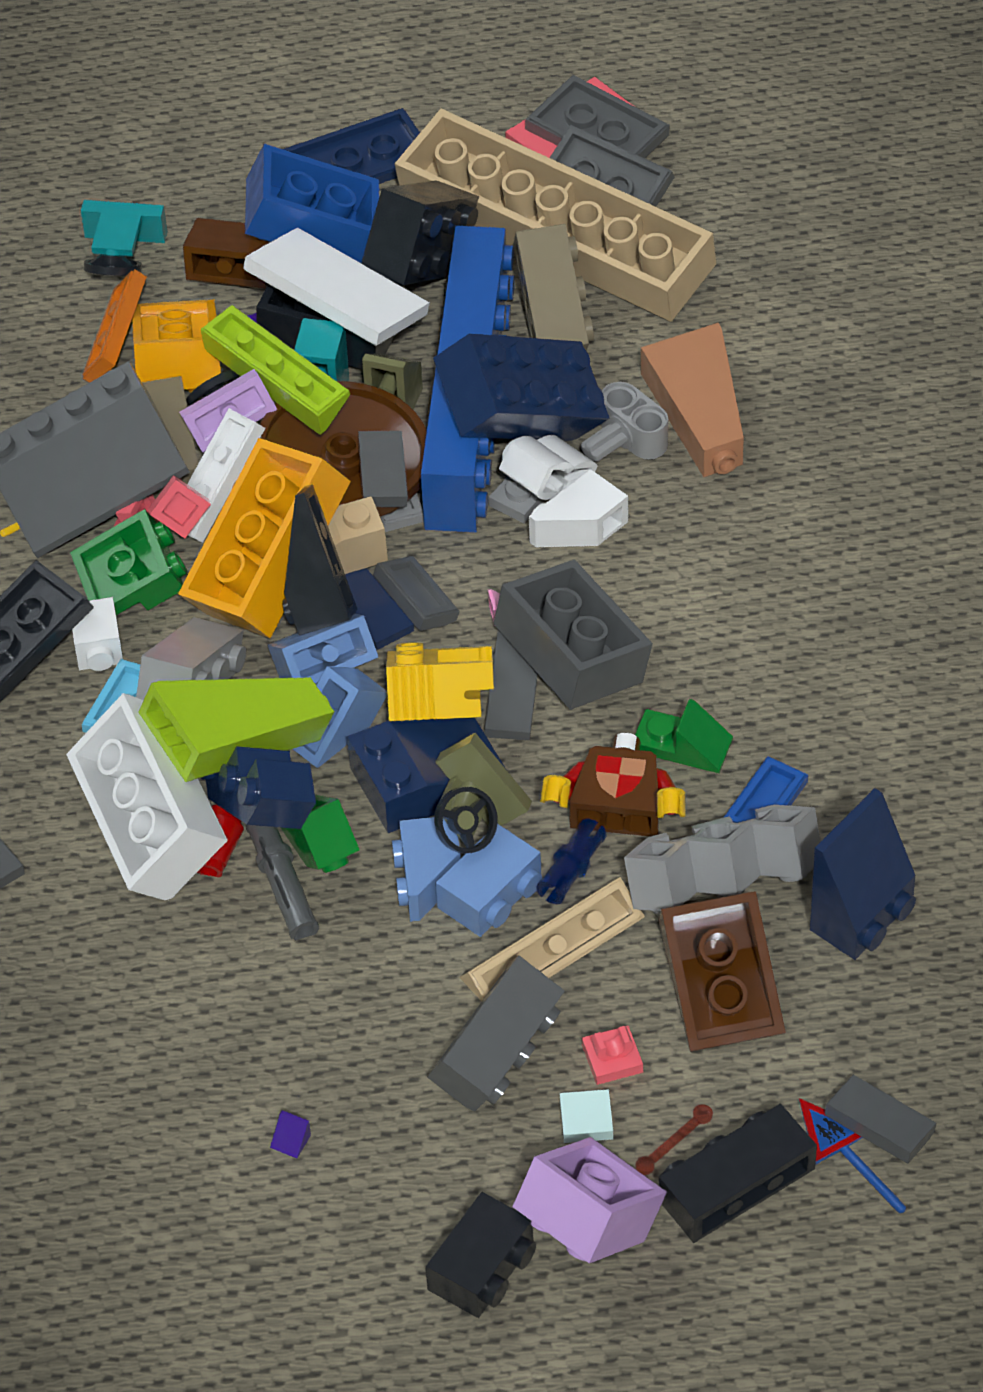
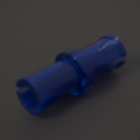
(571, 861)

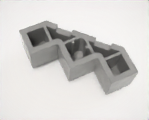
(723, 857)

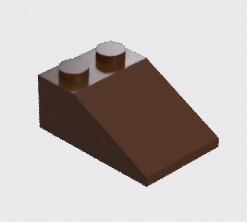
(721, 971)

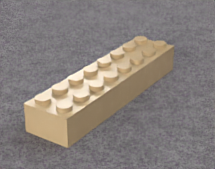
(619, 238)

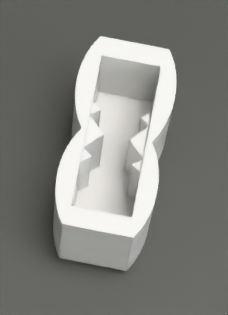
(543, 464)

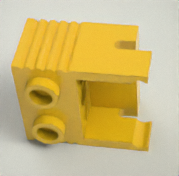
(437, 681)

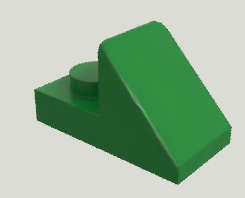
(687, 740)

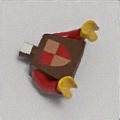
(617, 789)

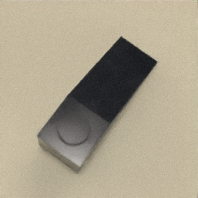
(315, 579)

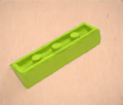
(285, 374)

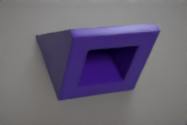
(290, 1134)

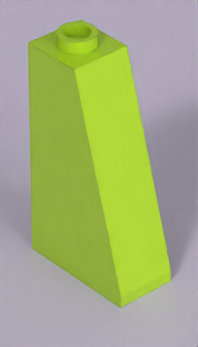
(207, 719)

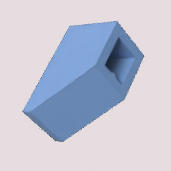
(424, 863)

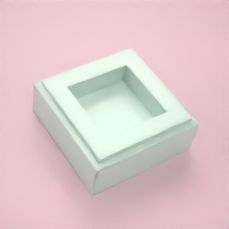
(586, 1115)

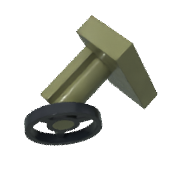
(476, 791)

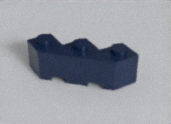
(263, 788)

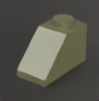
(394, 375)

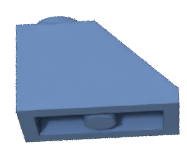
(355, 706)

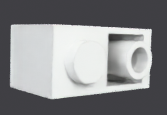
(579, 515)

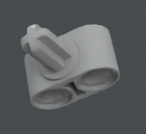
(633, 424)

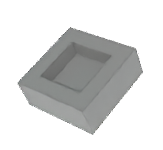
(514, 500)

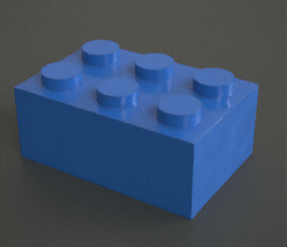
(312, 195)

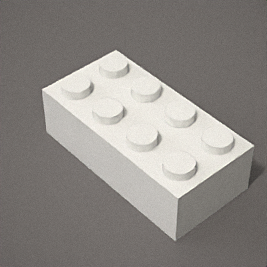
(146, 810)

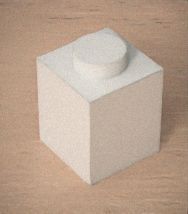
(98, 637)

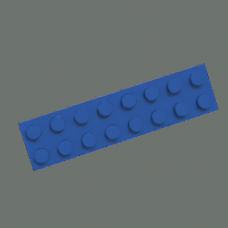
(474, 304)

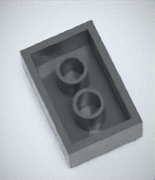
(572, 634)

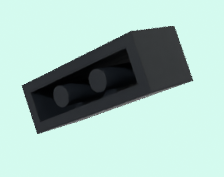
(737, 1172)

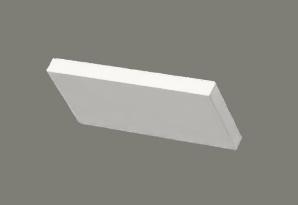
(336, 286)

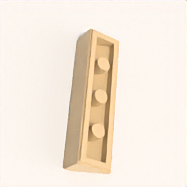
(562, 936)

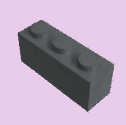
(498, 1035)

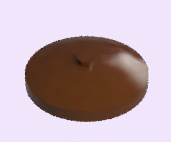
(364, 410)

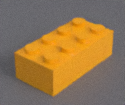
(247, 550)

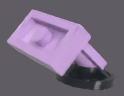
(241, 394)

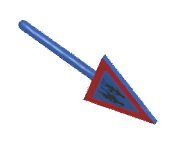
(836, 1138)

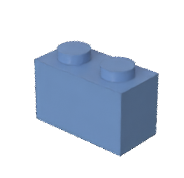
(337, 645)
(489, 882)

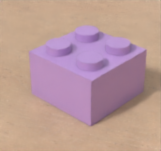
(589, 1200)

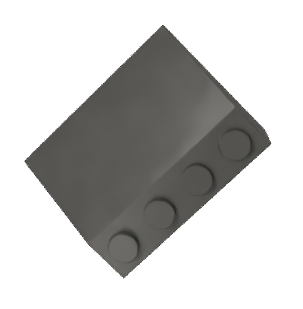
(85, 459)

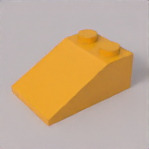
(171, 342)

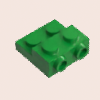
(131, 564)

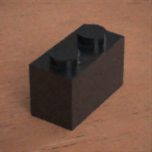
(481, 1255)

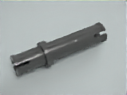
(276, 861)

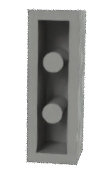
(193, 653)

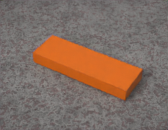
(114, 326)

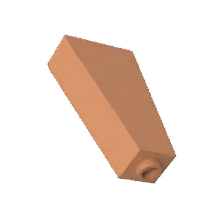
(697, 392)

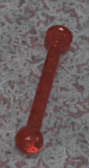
(701, 1115)

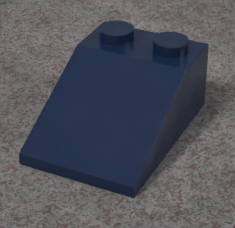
(400, 768)
(861, 879)

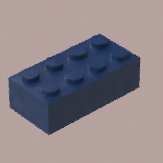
(520, 387)

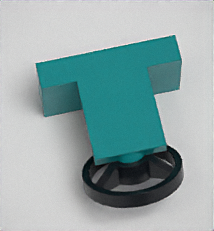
(115, 233)

